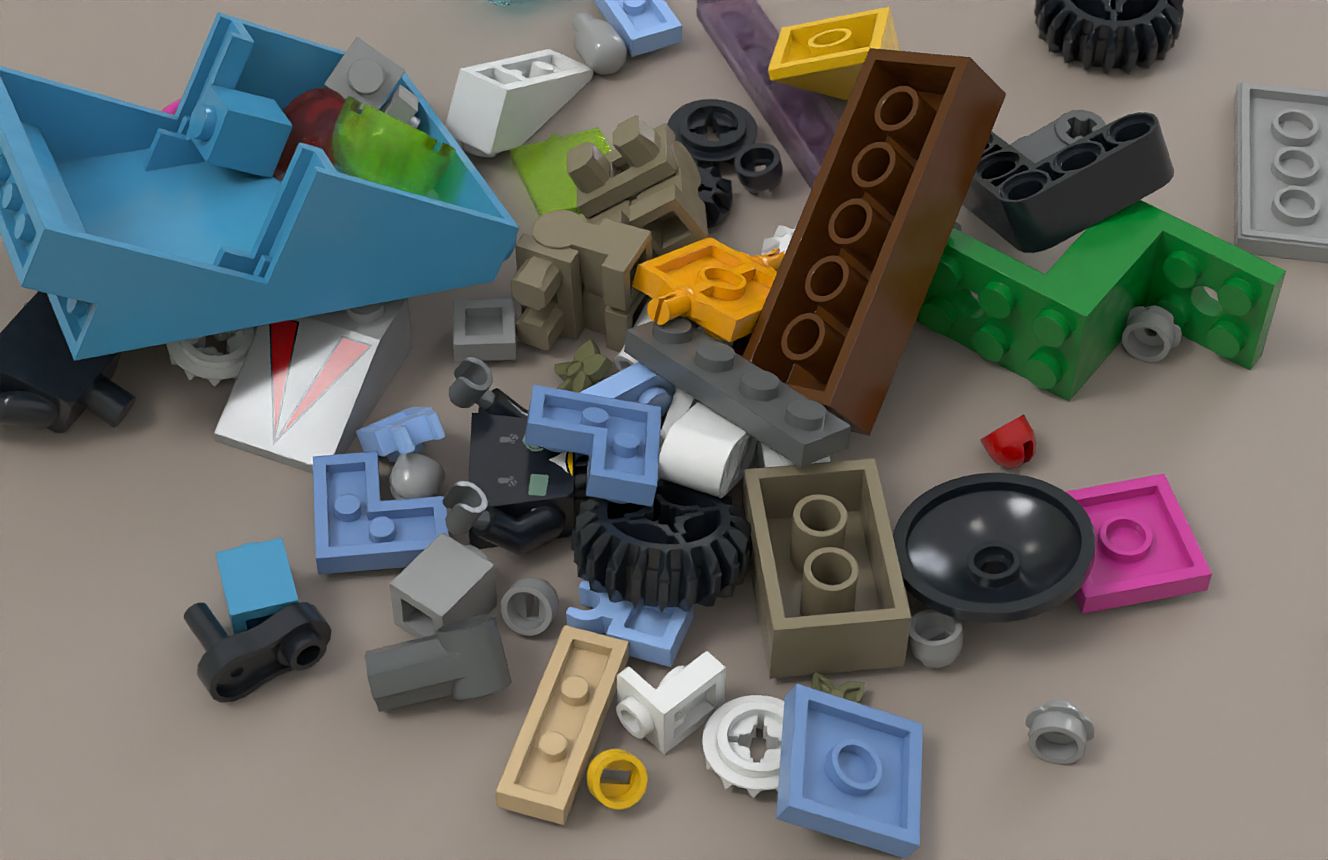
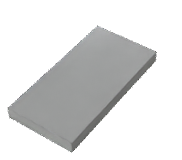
(1281, 171)

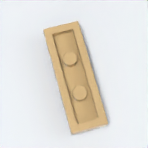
(562, 725)

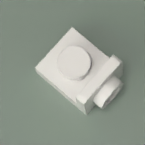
(676, 707)

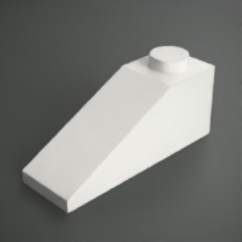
(511, 98)

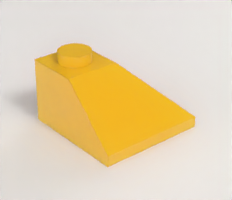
(831, 51)

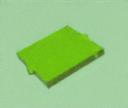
(544, 169)

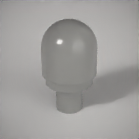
(599, 44)

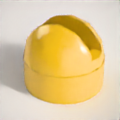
(615, 792)

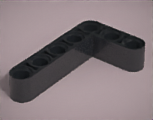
(1071, 189)

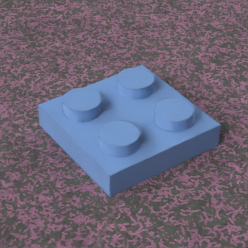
(850, 771)

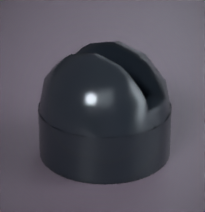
(759, 155)

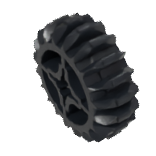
(1110, 31)
(663, 554)

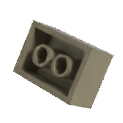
(825, 569)

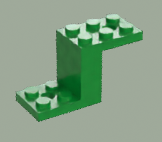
(1073, 316)

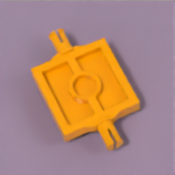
(709, 286)

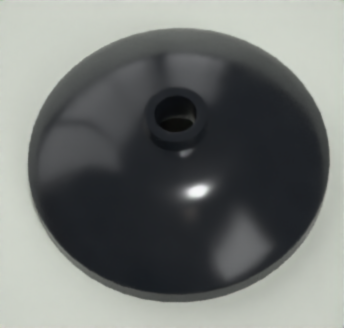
(994, 547)

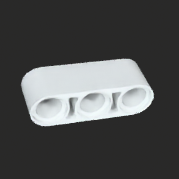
(706, 452)

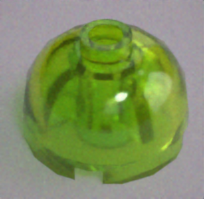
(386, 150)

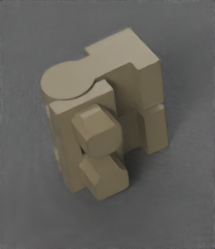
(641, 183)
(578, 279)

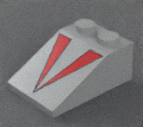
(314, 382)

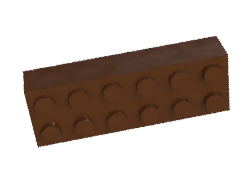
(875, 229)

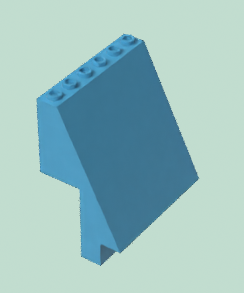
(161, 248)

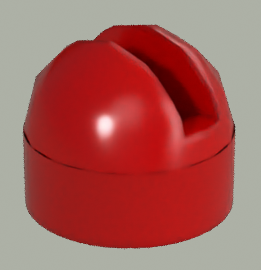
(1011, 443)

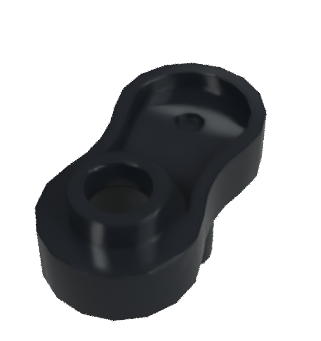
(245, 661)

